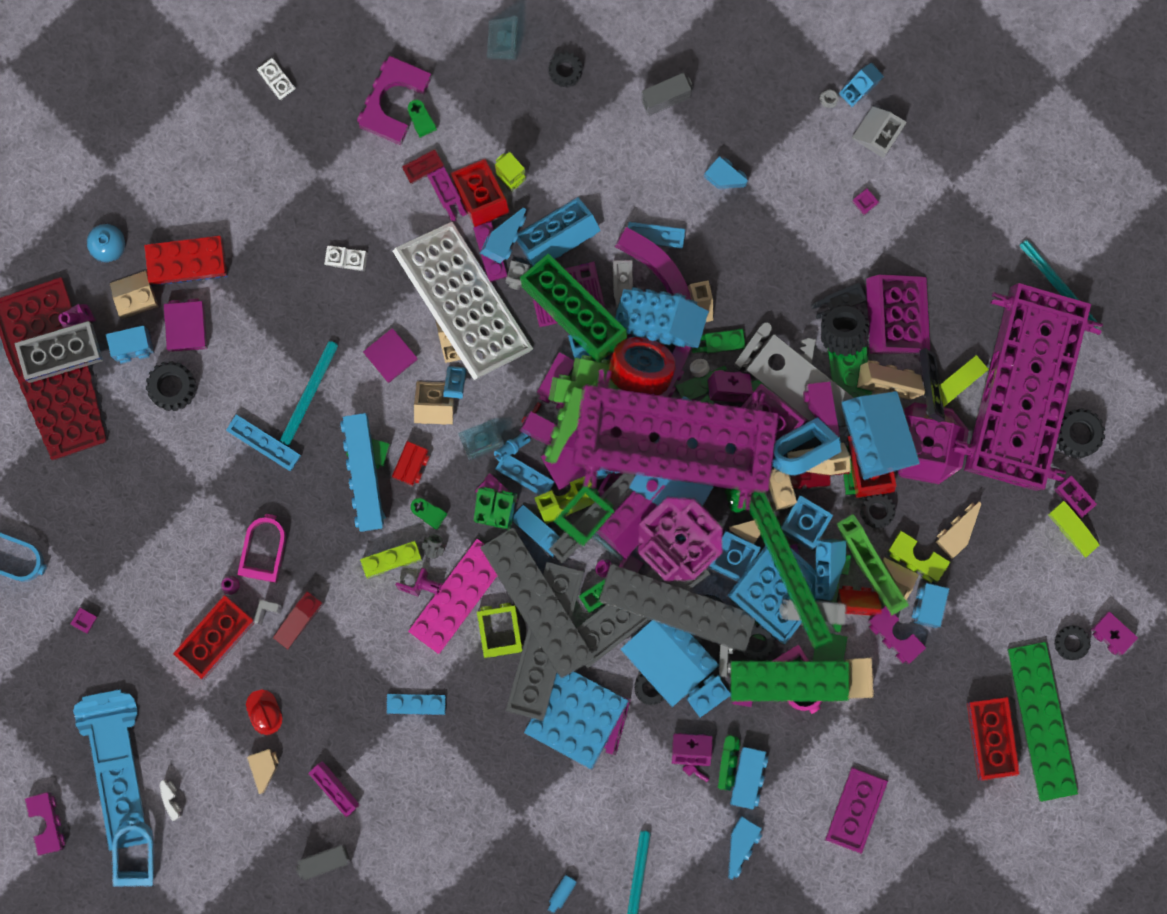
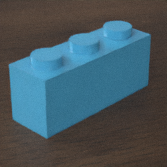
(749, 778)

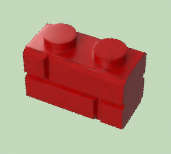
(411, 463)

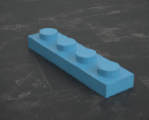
(263, 443)

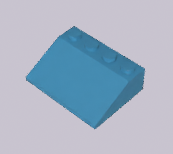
(879, 434)
(669, 660)

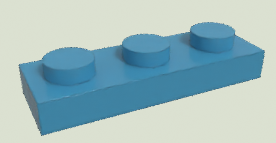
(660, 234)
(525, 475)
(415, 704)

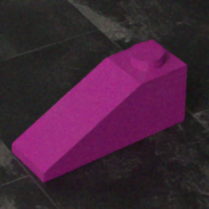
(821, 404)

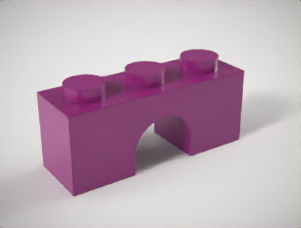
(906, 649)
(51, 839)

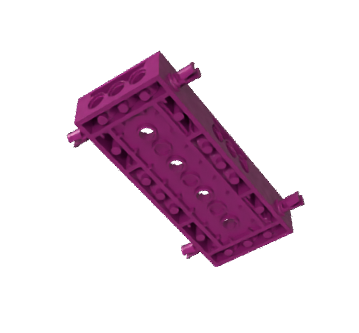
(1012, 381)
(675, 422)

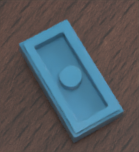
(455, 382)

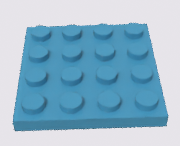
(762, 593)
(578, 718)

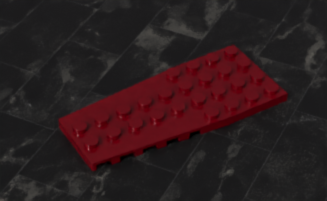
(61, 404)

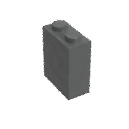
(666, 94)
(323, 862)

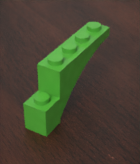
(584, 374)
(567, 421)
(871, 565)

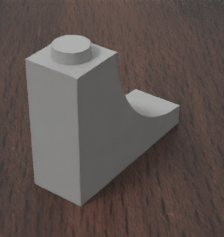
(830, 611)

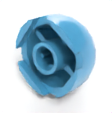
(106, 243)

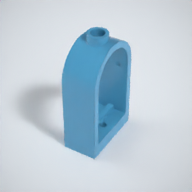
(799, 465)
(40, 566)
(133, 878)

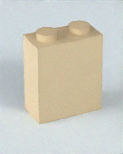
(780, 491)

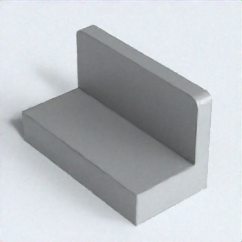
(266, 606)

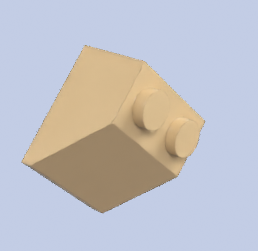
(133, 295)
(431, 406)
(860, 678)

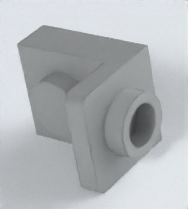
(515, 272)

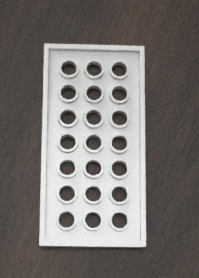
(450, 295)

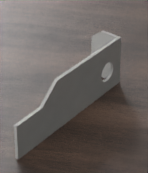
(793, 378)

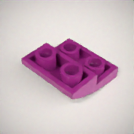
(390, 355)

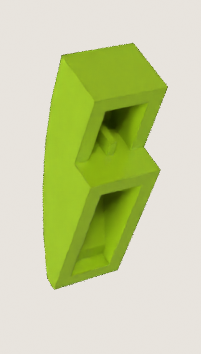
(962, 379)
(1073, 529)

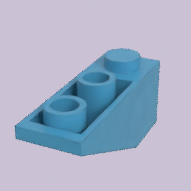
(499, 241)
(829, 566)
(741, 841)

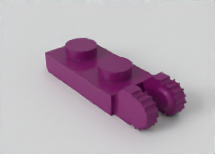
(446, 191)

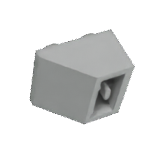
(879, 131)

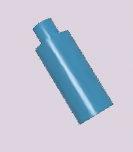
(561, 893)

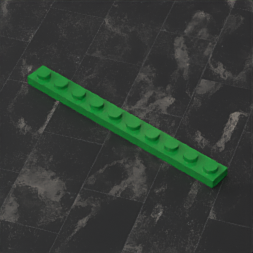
(789, 570)

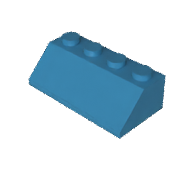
(558, 232)

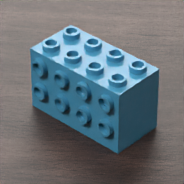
(661, 317)

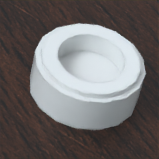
(699, 368)

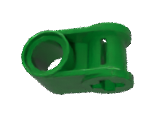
(422, 121)
(430, 515)

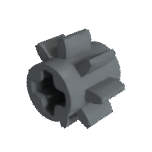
(433, 546)

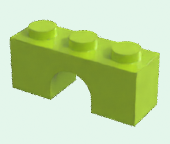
(510, 171)
(551, 505)
(902, 550)
(391, 559)

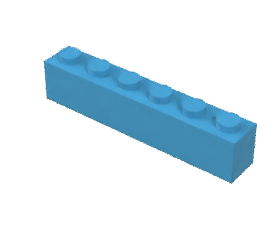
(363, 472)

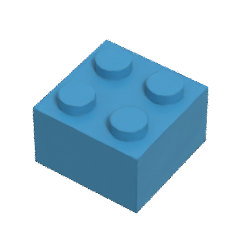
(130, 344)
(805, 522)
(735, 557)
(930, 605)

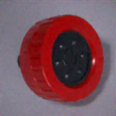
(642, 366)

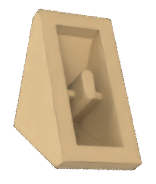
(746, 531)

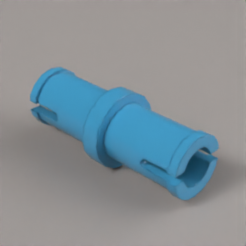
(511, 447)

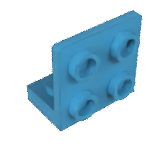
(708, 696)

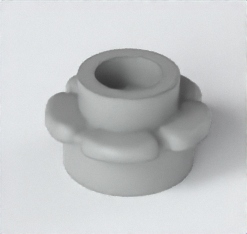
(829, 94)

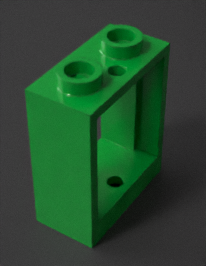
(573, 532)

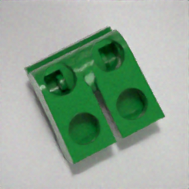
(494, 507)

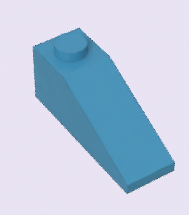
(535, 528)

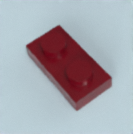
(422, 166)

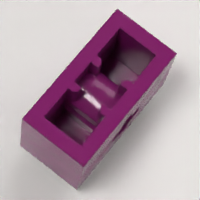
(729, 386)
(1075, 496)
(1109, 623)
(684, 754)

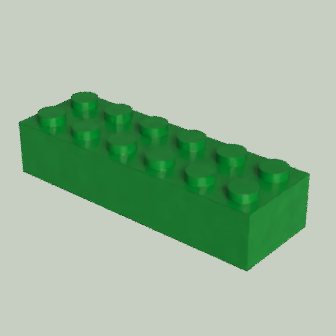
(573, 308)
(789, 681)

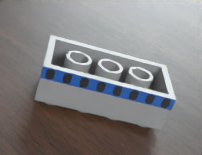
(58, 352)

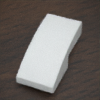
(275, 79)
(346, 258)
(168, 793)

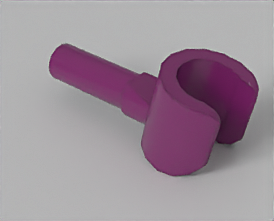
(690, 769)

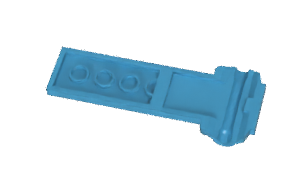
(106, 722)

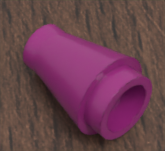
(235, 585)

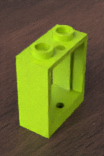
(485, 611)

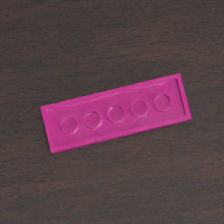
(455, 600)

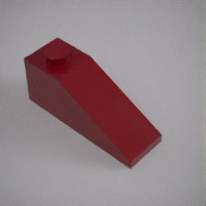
(298, 620)

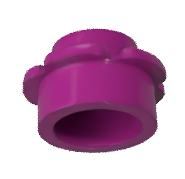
(602, 567)

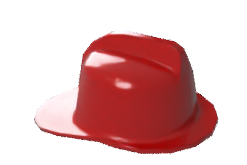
(264, 712)

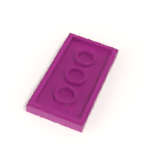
(856, 810)

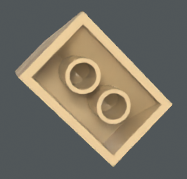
(890, 379)

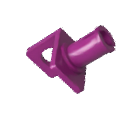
(76, 316)
(421, 584)

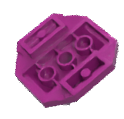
(939, 460)
(677, 558)

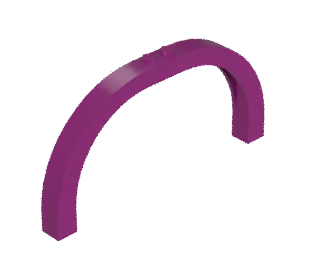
(672, 280)

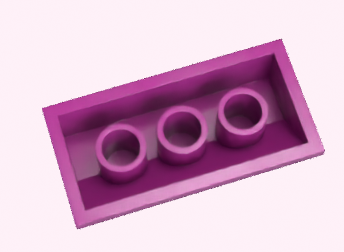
(622, 527)

